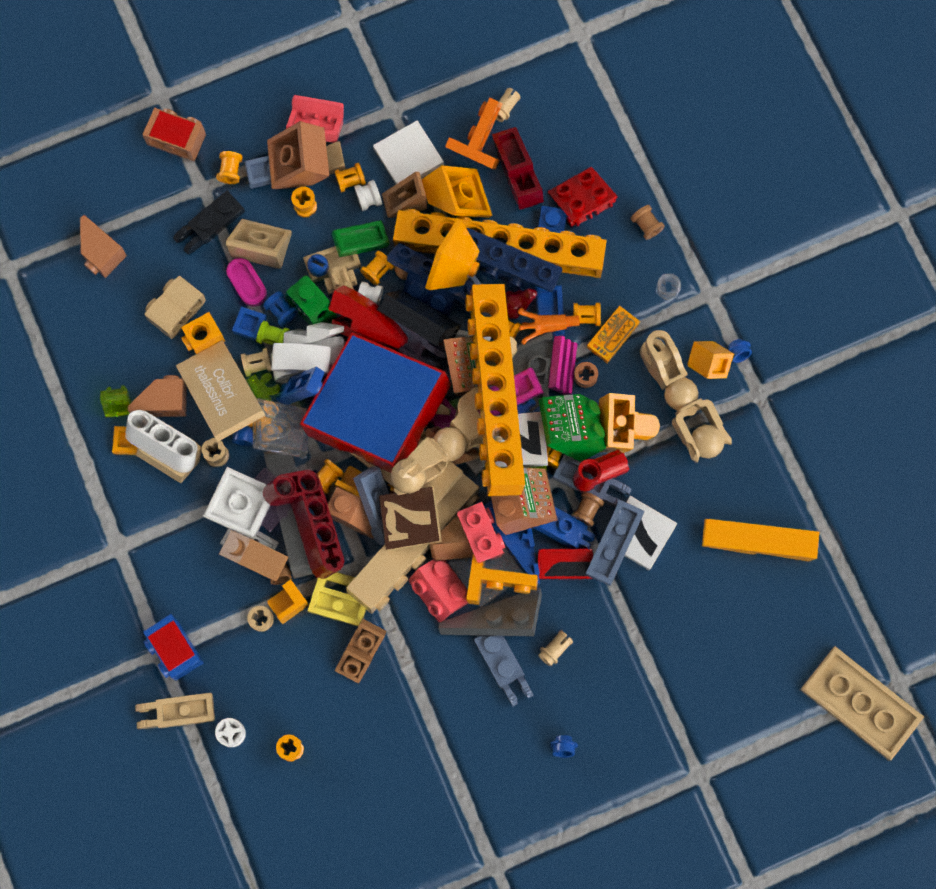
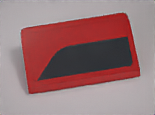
(564, 563)

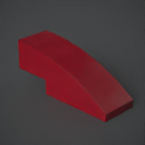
(518, 168)

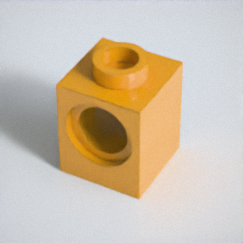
(203, 323)

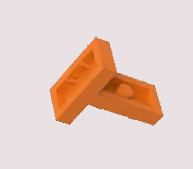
(478, 135)

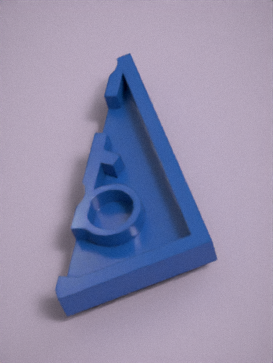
(519, 545)

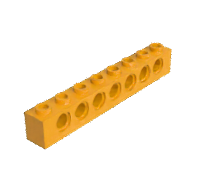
(587, 265)
(492, 300)

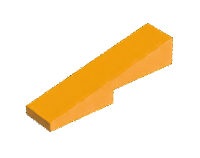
(761, 539)

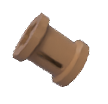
(647, 222)
(588, 508)

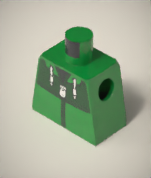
(310, 301)

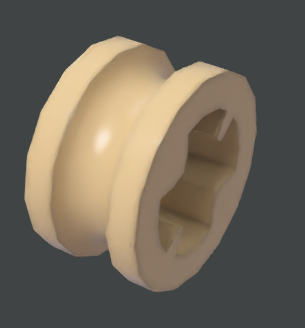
(267, 613)

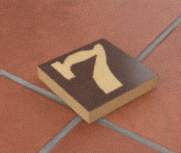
(410, 519)

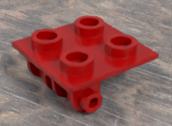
(582, 196)

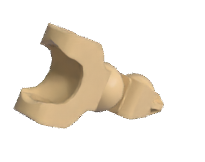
(682, 395)
(446, 446)

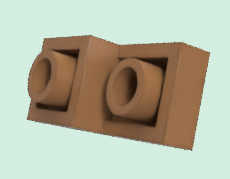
(360, 650)

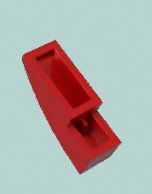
(366, 317)

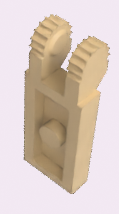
(178, 711)

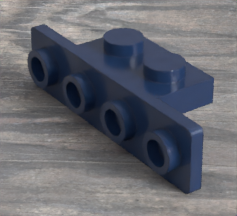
(514, 265)
(418, 271)

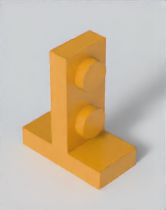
(496, 580)

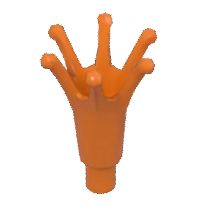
(546, 323)

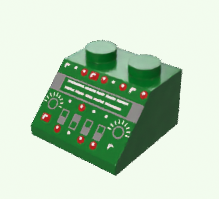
(572, 425)

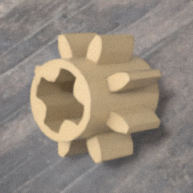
(338, 277)

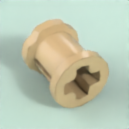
(247, 361)
(213, 445)

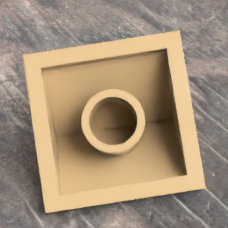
(259, 243)

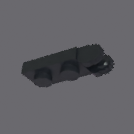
(210, 222)

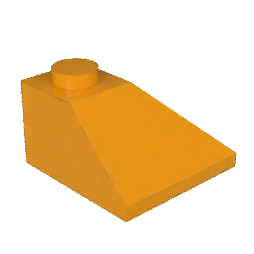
(457, 191)
(454, 259)

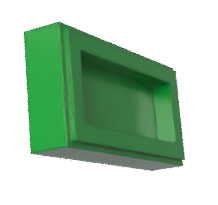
(360, 238)

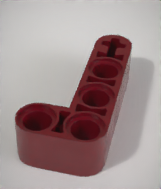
(307, 523)

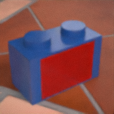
(172, 647)

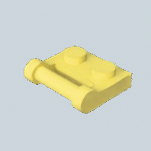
(336, 604)

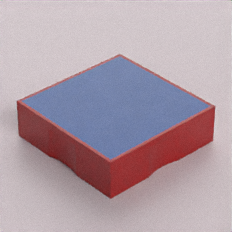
(375, 402)

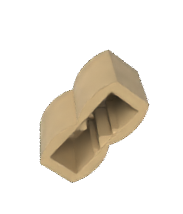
(174, 306)

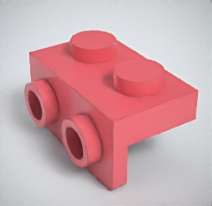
(319, 113)
(480, 533)
(439, 588)

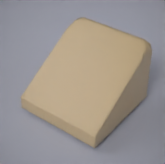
(335, 157)

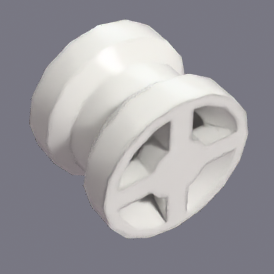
(368, 195)
(373, 293)
(226, 730)

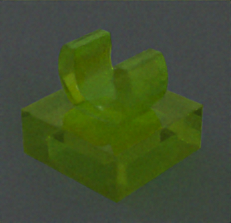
(259, 387)
(115, 401)

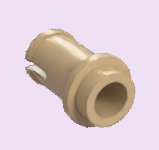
(508, 103)
(555, 648)

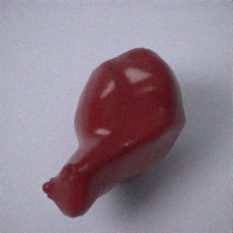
(518, 300)

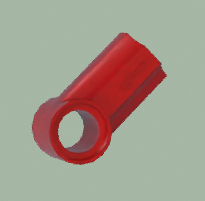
(601, 469)

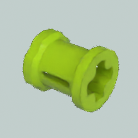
(270, 334)

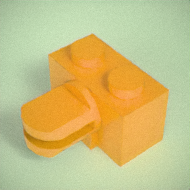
(623, 423)

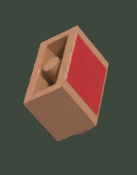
(174, 133)

